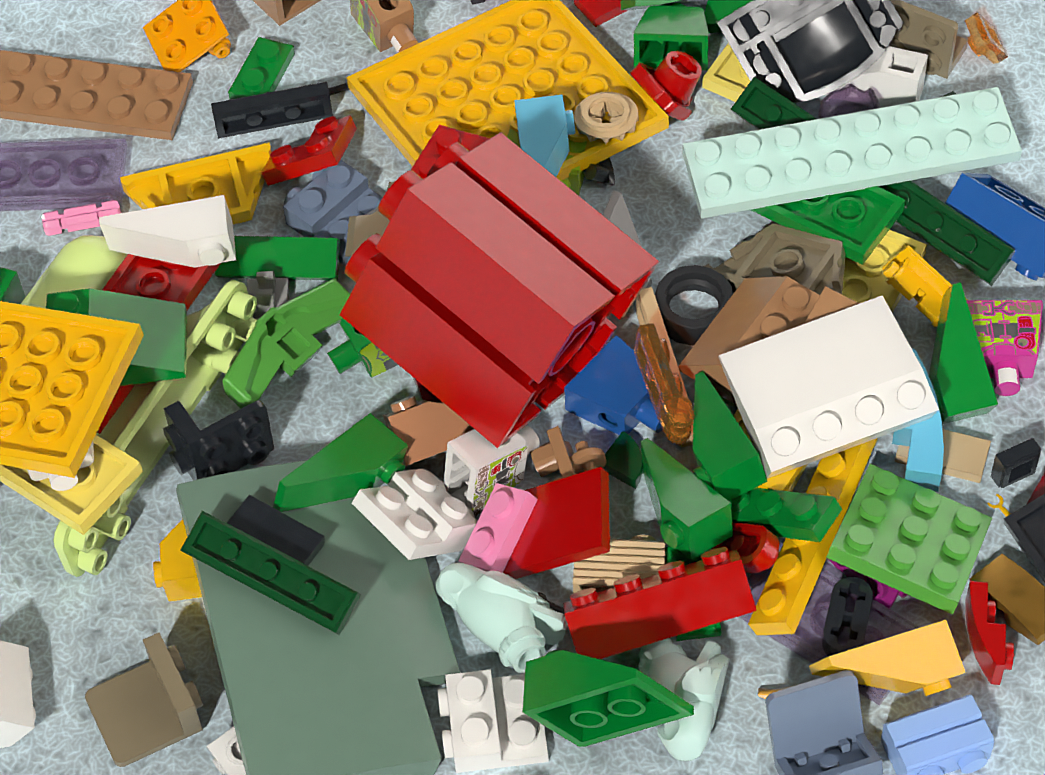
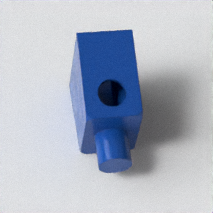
(612, 391)

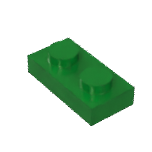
(262, 68)

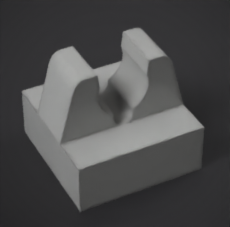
(268, 291)

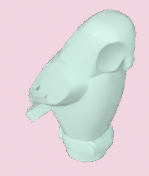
(501, 613)
(693, 681)

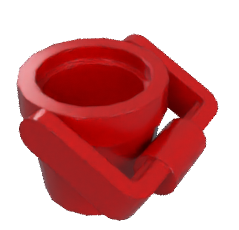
(670, 83)

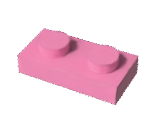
(498, 528)

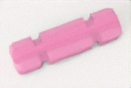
(78, 217)

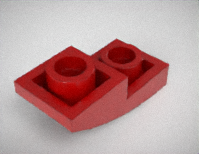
(985, 635)

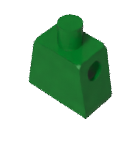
(669, 30)

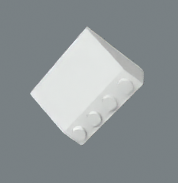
(827, 386)

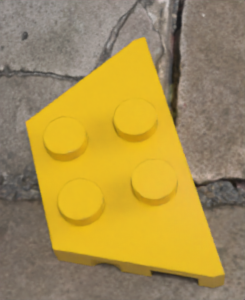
(228, 174)

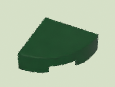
(624, 460)

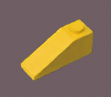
(902, 662)

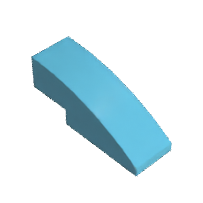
(925, 447)

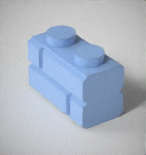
(939, 739)

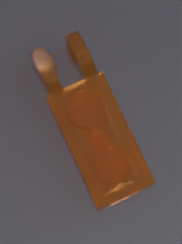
(662, 385)

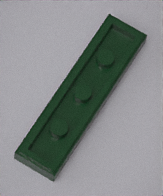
(270, 572)

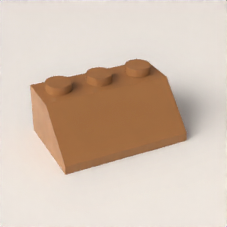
(752, 313)

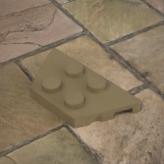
(787, 252)

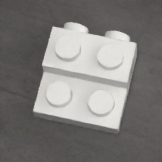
(417, 514)
(489, 722)

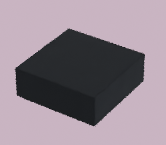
(1015, 463)

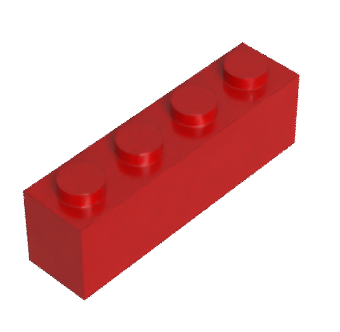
(659, 605)

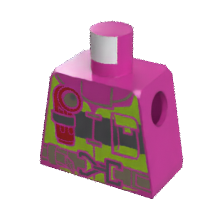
(1008, 339)

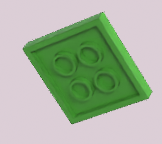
(910, 538)

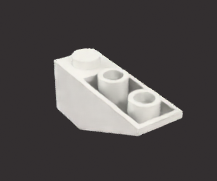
(894, 77)

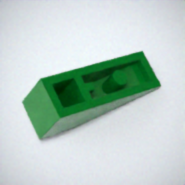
(958, 363)
(721, 447)
(355, 460)
(687, 509)

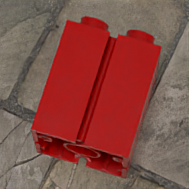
(492, 283)

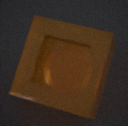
(985, 39)

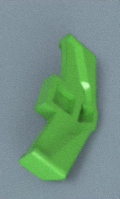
(283, 340)

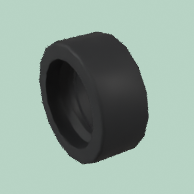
(688, 279)

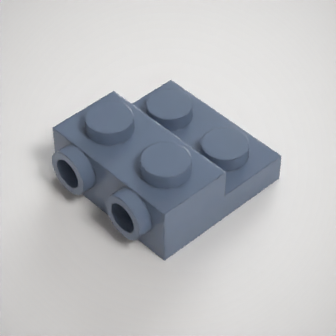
(327, 202)

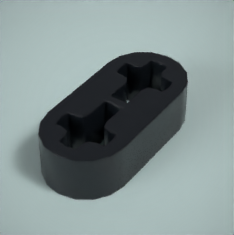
(838, 617)

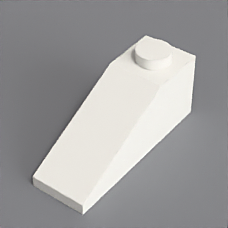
(178, 233)

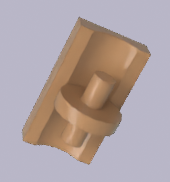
(560, 456)

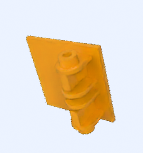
(186, 33)

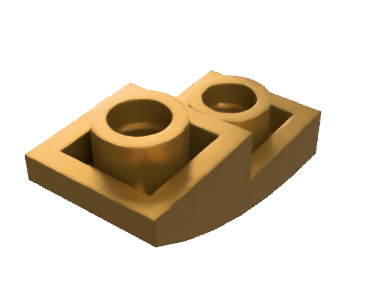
(1017, 595)

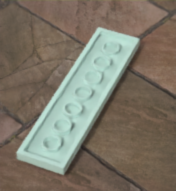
(850, 152)

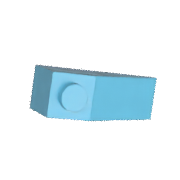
(545, 130)

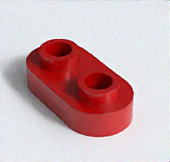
(755, 545)

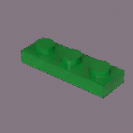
(787, 512)

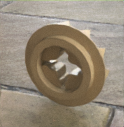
(592, 109)

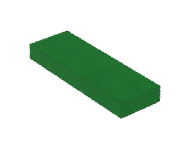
(287, 256)

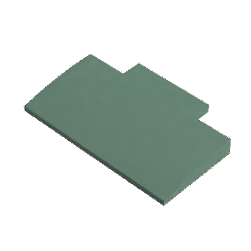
(314, 696)

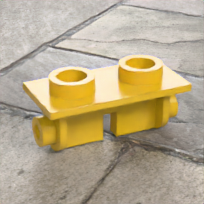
(917, 280)

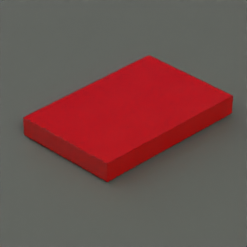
(565, 525)

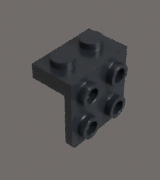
(222, 446)

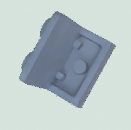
(821, 729)

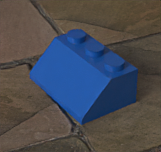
(1006, 216)

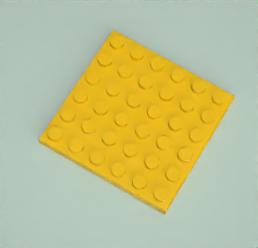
(484, 64)

